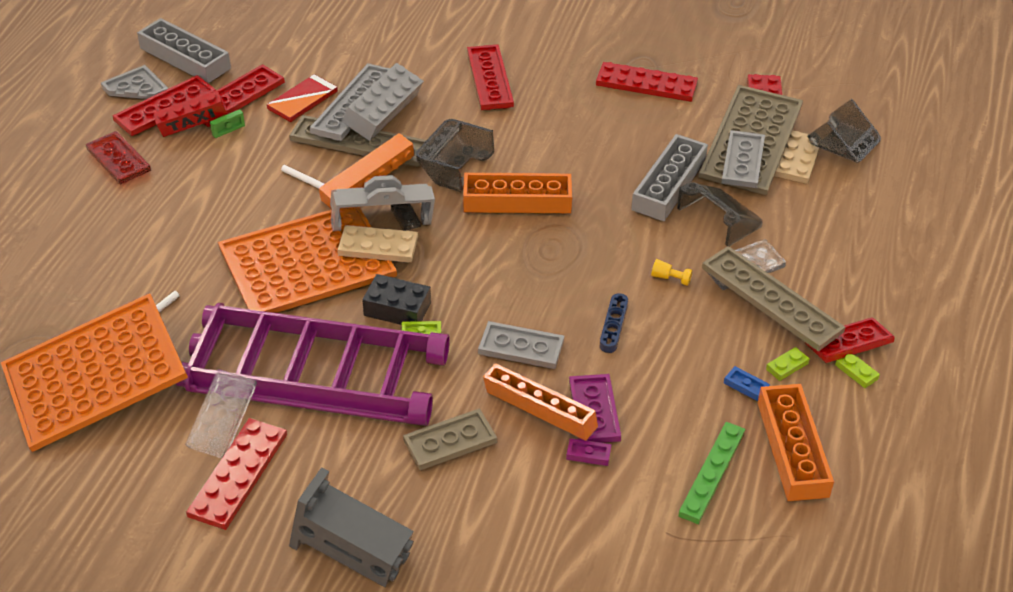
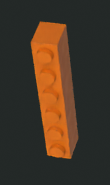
(377, 163)
(541, 401)

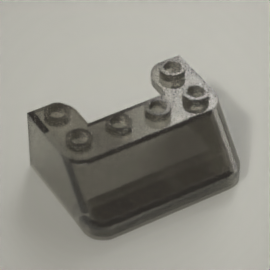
(451, 149)

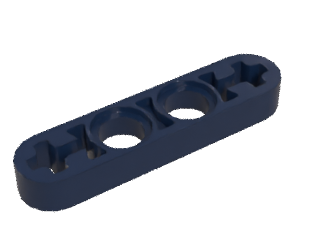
(613, 322)

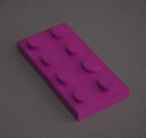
(597, 394)

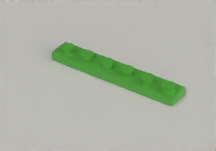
(711, 473)

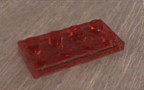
(118, 157)

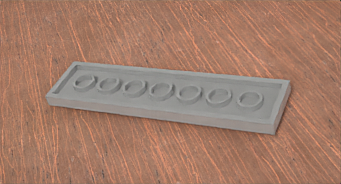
(330, 121)

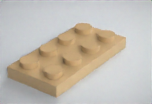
(797, 158)
(378, 243)

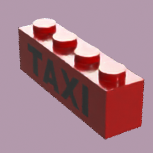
(190, 113)

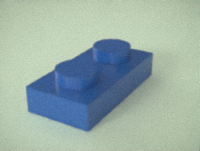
(744, 382)

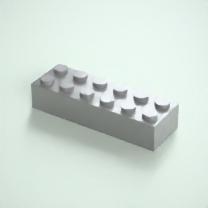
(184, 50)
(382, 101)
(673, 169)

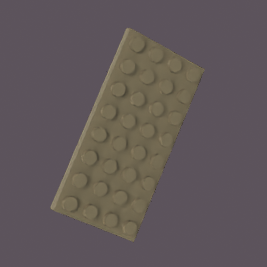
(756, 113)

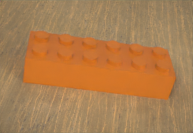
(517, 193)
(795, 443)

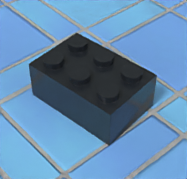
(396, 300)

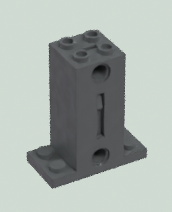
(350, 531)

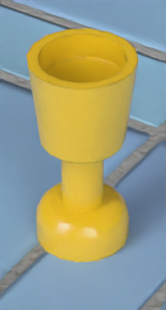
(664, 270)

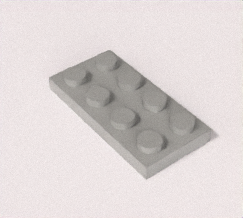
(743, 159)
(521, 345)

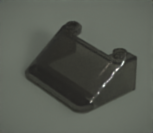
(846, 133)
(738, 217)

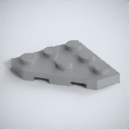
(134, 84)

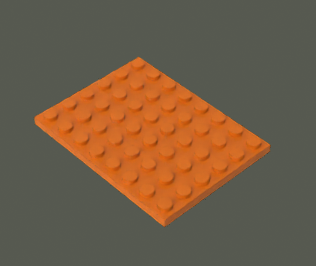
(298, 262)
(92, 372)

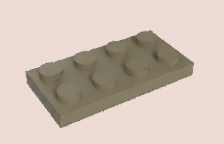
(449, 439)

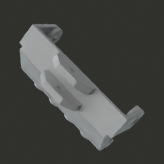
(382, 191)

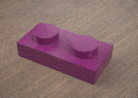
(588, 452)

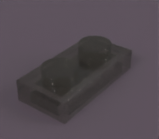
(406, 216)

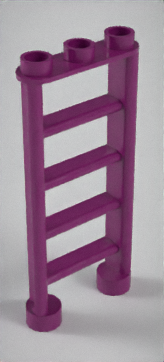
(332, 399)

